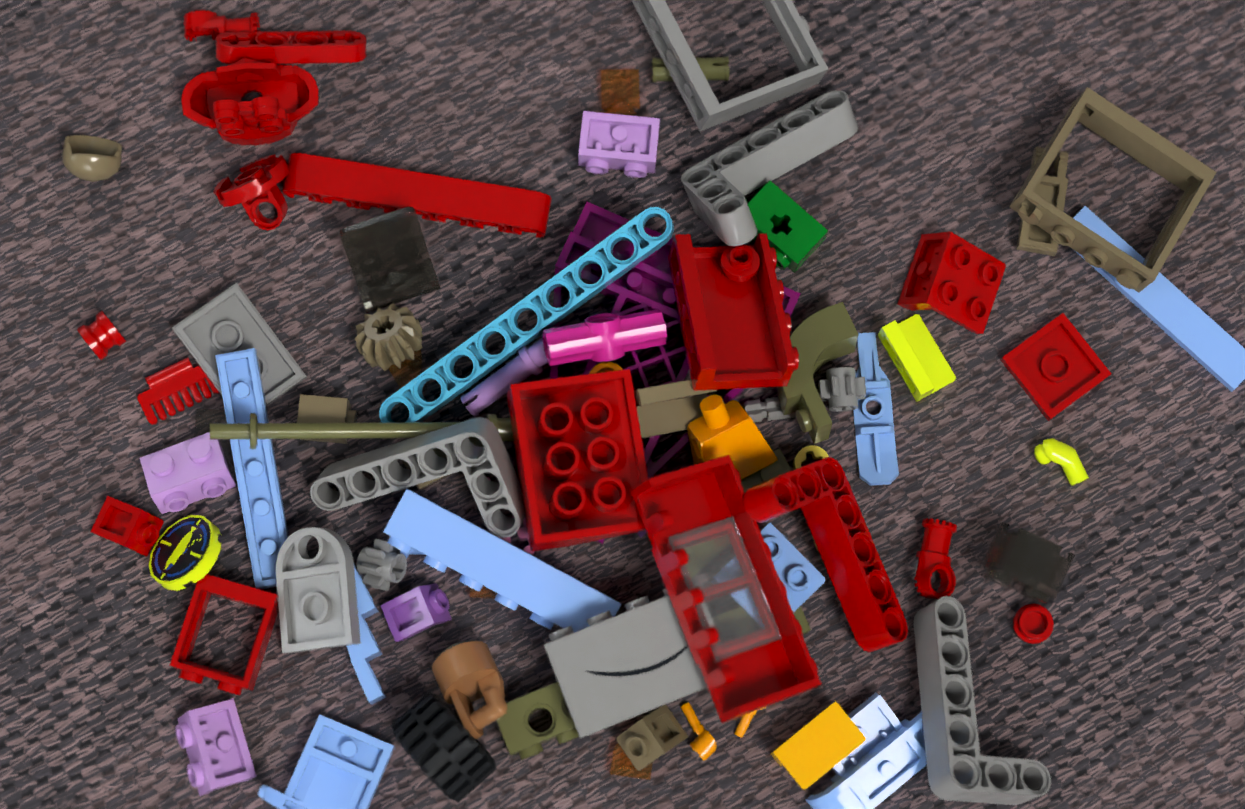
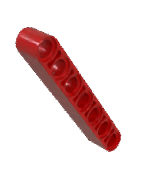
(429, 194)

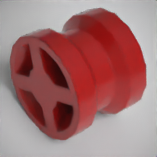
(101, 335)

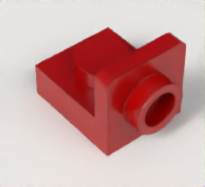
(127, 526)

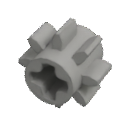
(842, 389)
(381, 565)

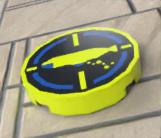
(185, 552)

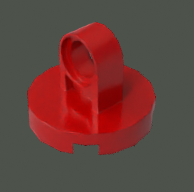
(257, 185)

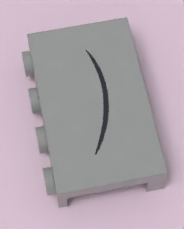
(623, 664)

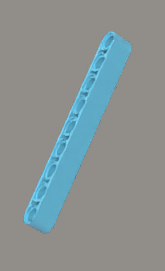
(547, 317)

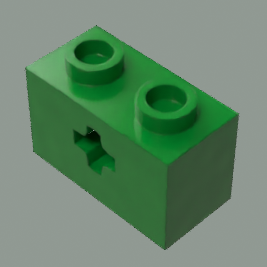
(803, 233)

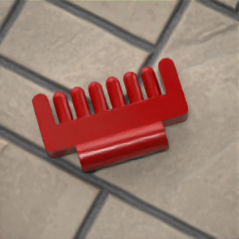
(168, 383)

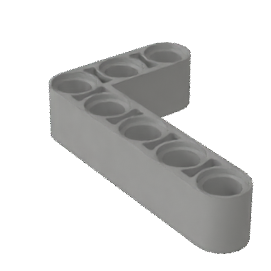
(722, 180)
(427, 466)
(951, 718)

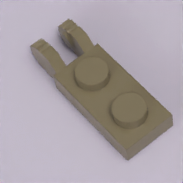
(1052, 189)

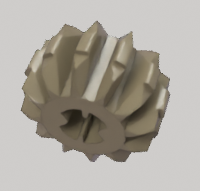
(389, 337)

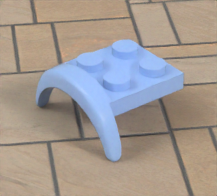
(335, 770)

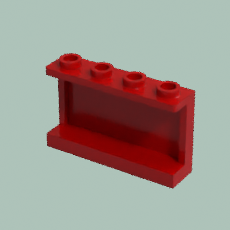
(732, 328)

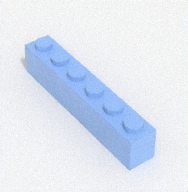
(494, 564)

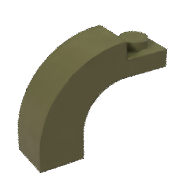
(818, 340)

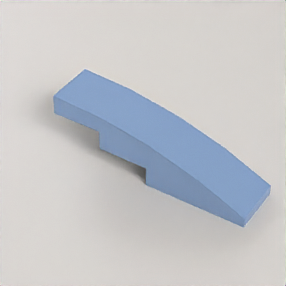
(368, 649)

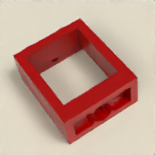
(234, 592)

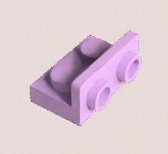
(618, 143)
(215, 747)

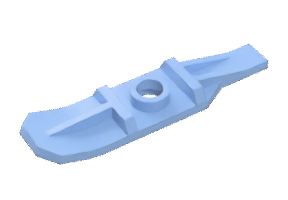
(874, 432)

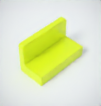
(916, 356)

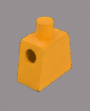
(728, 431)

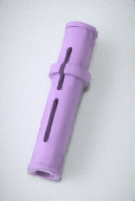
(495, 386)

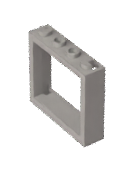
(692, 81)

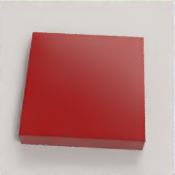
(1055, 366)

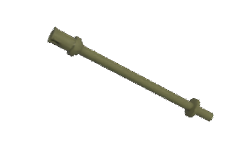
(256, 430)

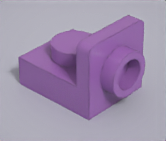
(416, 611)

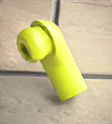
(1063, 455)

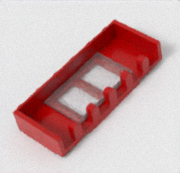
(725, 588)

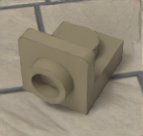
(651, 737)

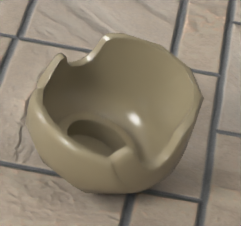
(91, 157)

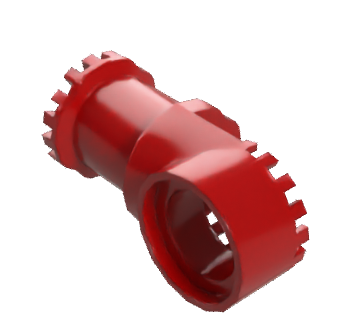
(209, 23)
(935, 557)

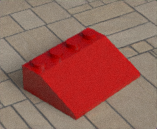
(578, 457)

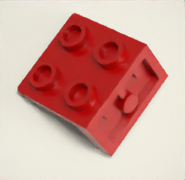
(953, 280)

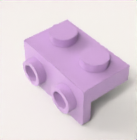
(187, 473)

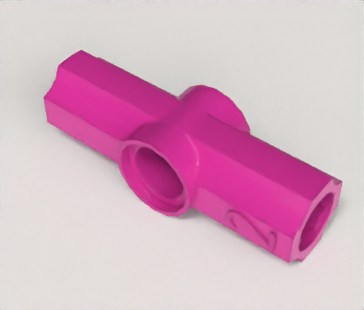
(604, 337)

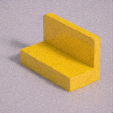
(819, 746)

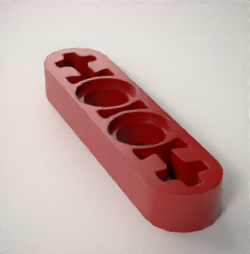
(292, 47)

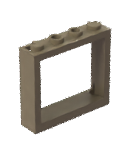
(1144, 146)

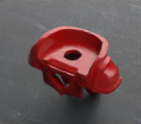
(217, 100)

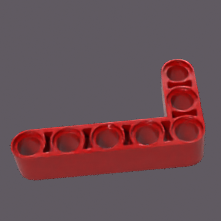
(843, 545)

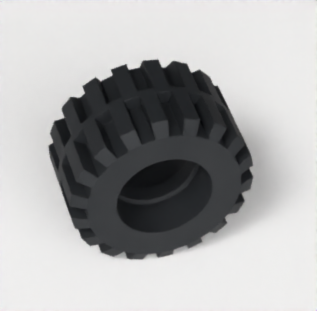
(443, 747)

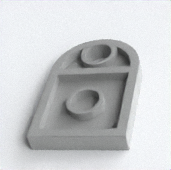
(316, 594)

